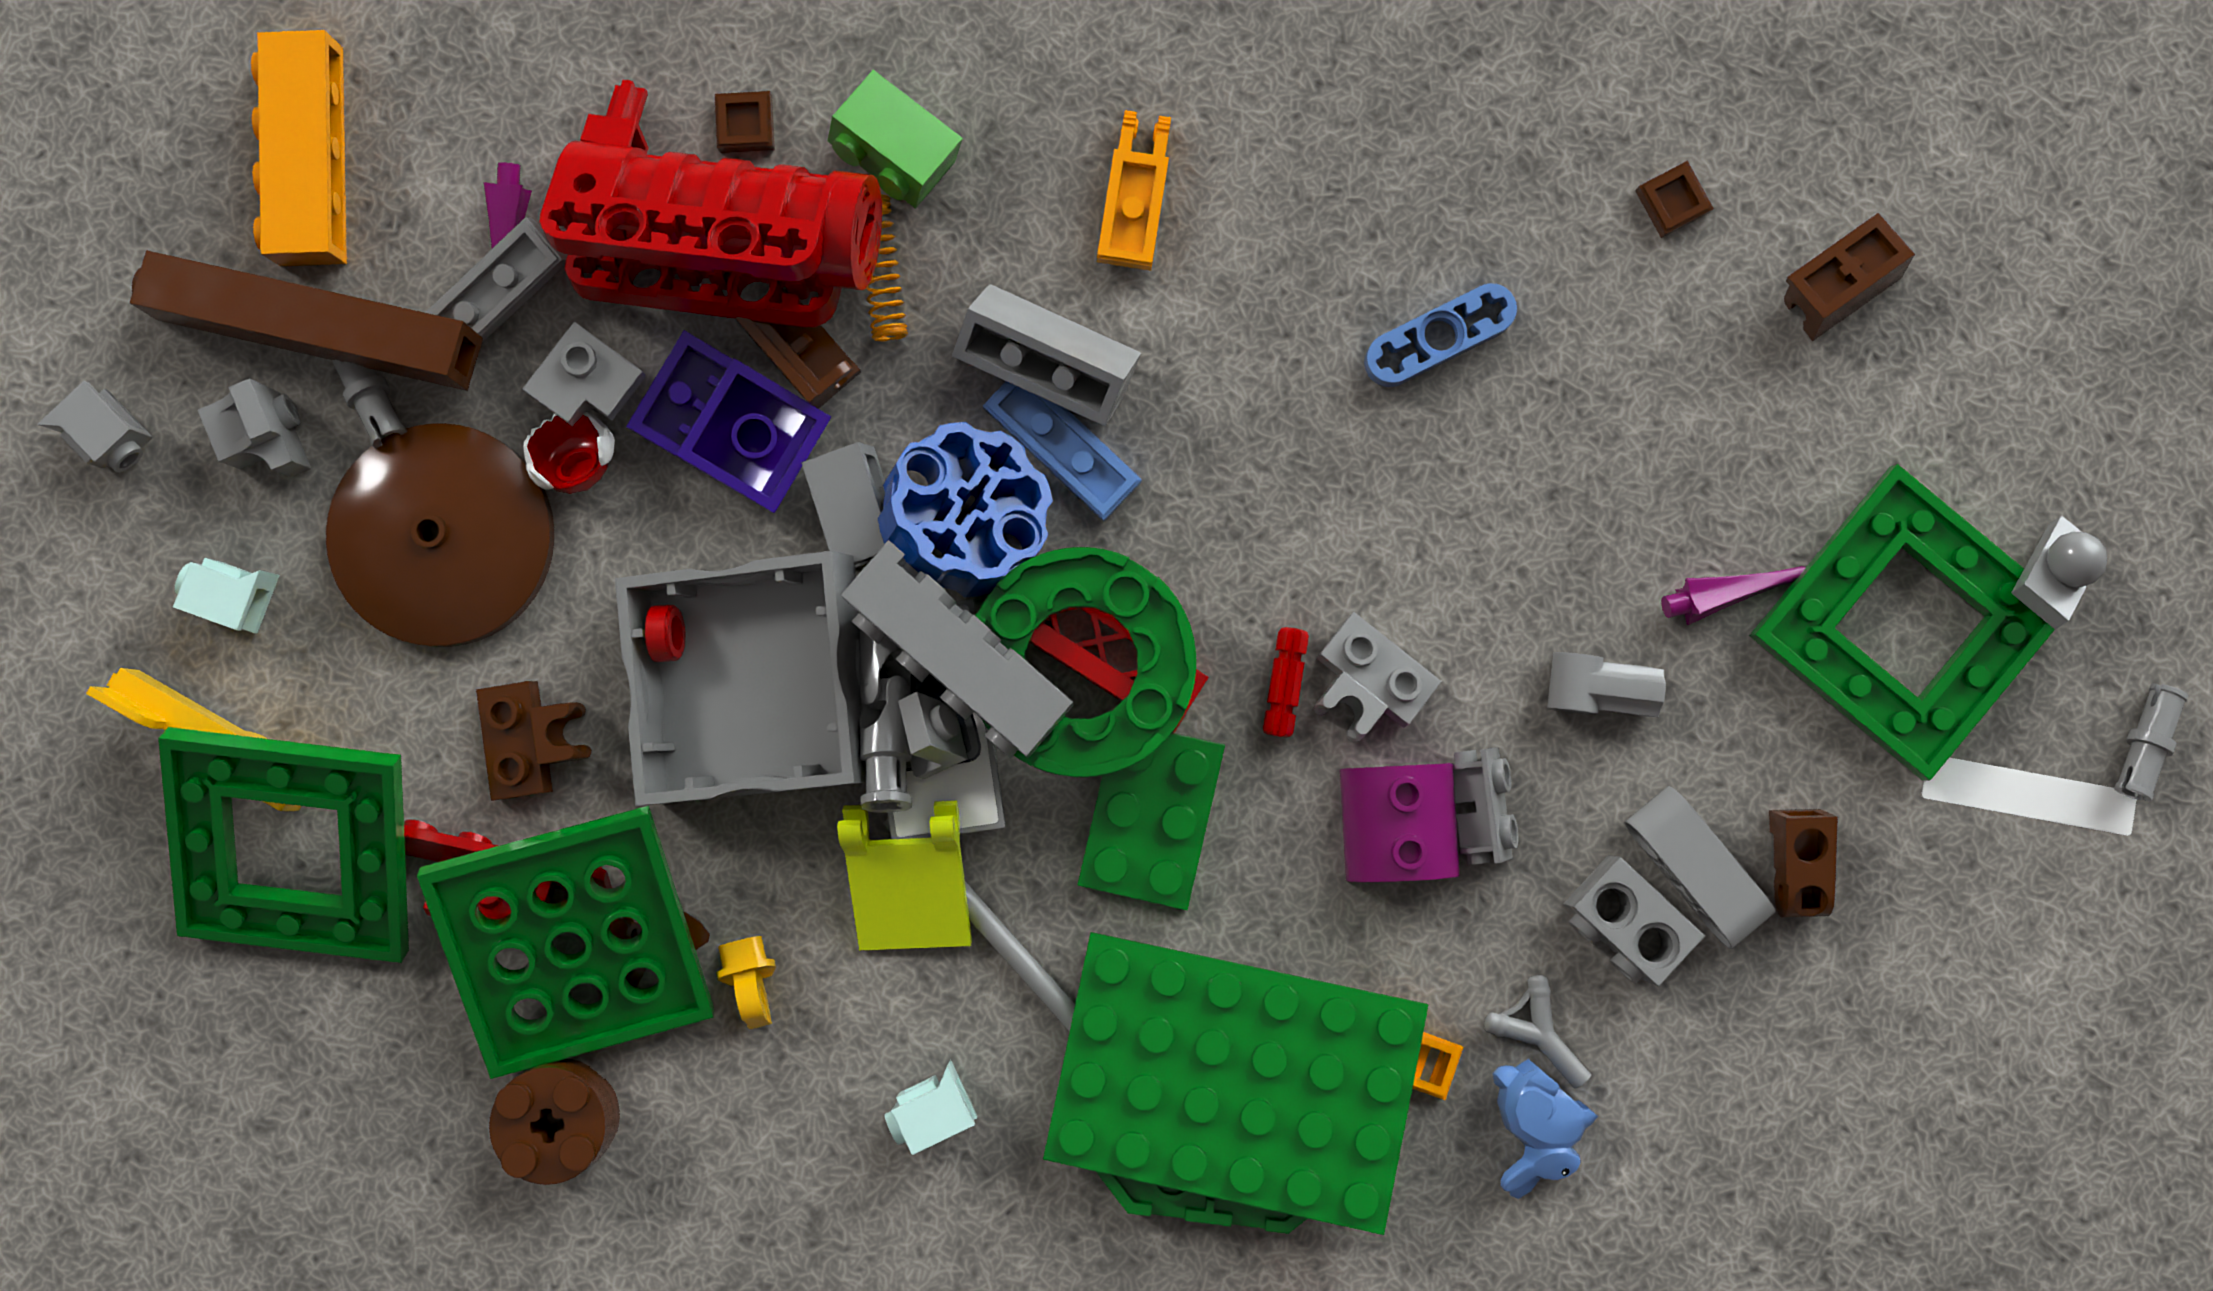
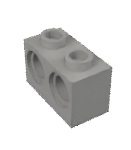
(1639, 910)

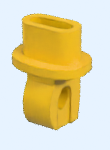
(744, 968)

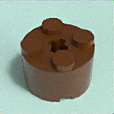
(534, 1148)

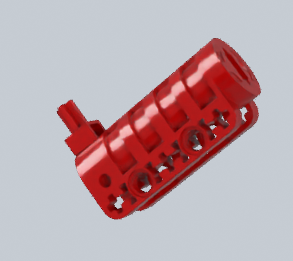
(706, 223)

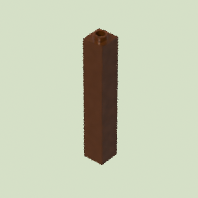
(306, 320)

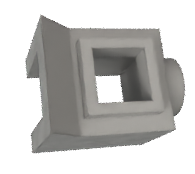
(98, 428)

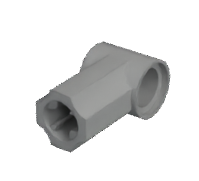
(1589, 685)

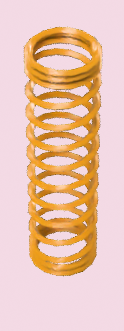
(895, 329)

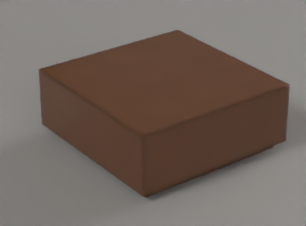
(744, 121)
(1674, 199)

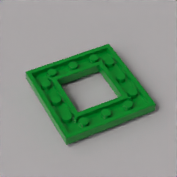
(1803, 622)
(366, 789)

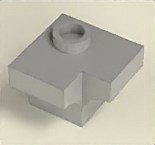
(583, 377)
(255, 426)

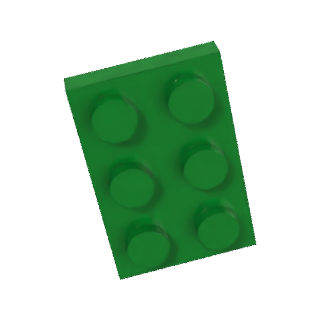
(1153, 823)

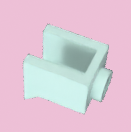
(225, 594)
(931, 1112)

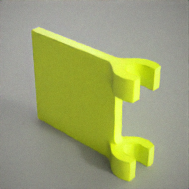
(907, 888)

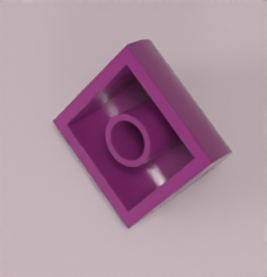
(1399, 823)

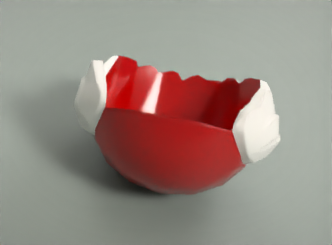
(568, 456)

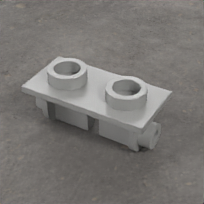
(1490, 826)

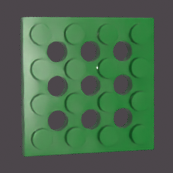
(567, 857)

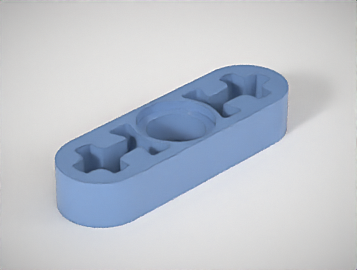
(1469, 303)

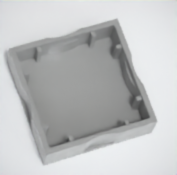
(761, 686)

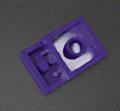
(728, 421)

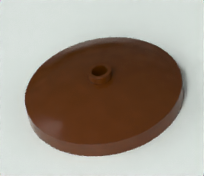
(489, 543)

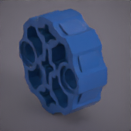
(944, 458)

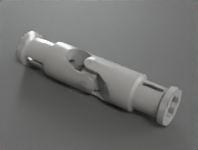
(882, 730)

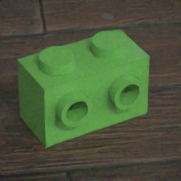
(893, 139)

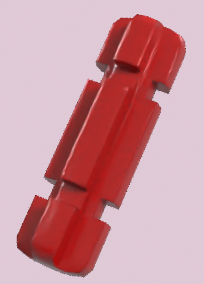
(1285, 682)

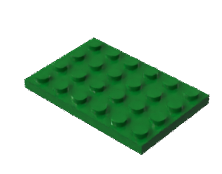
(1236, 1082)

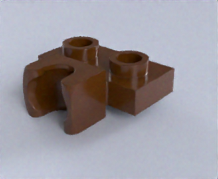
(524, 738)

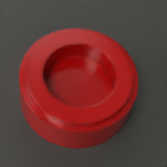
(665, 633)

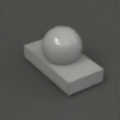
(2060, 571)

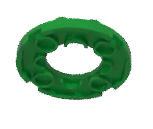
(1159, 632)

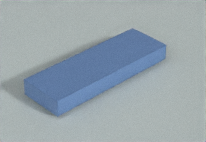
(1064, 448)

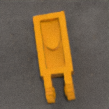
(1134, 198)

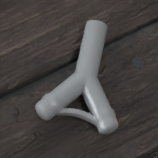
(1539, 1031)

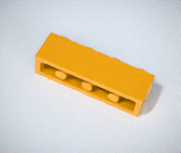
(300, 148)

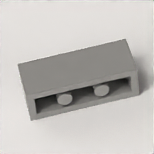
(1046, 354)

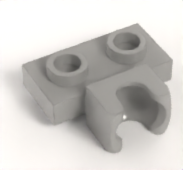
(1372, 678)

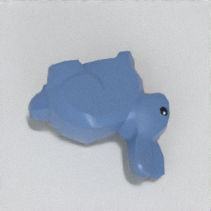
(1543, 1121)

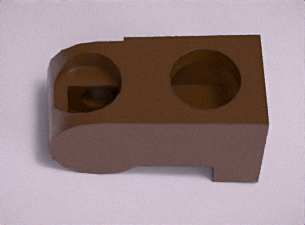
(1804, 861)

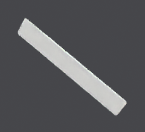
(2032, 796)

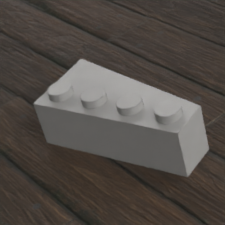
(955, 651)

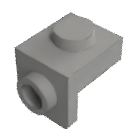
(931, 734)

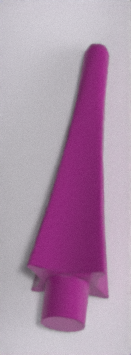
(505, 201)
(1711, 594)

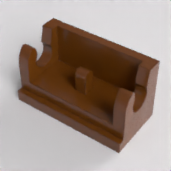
(1848, 275)
(804, 357)

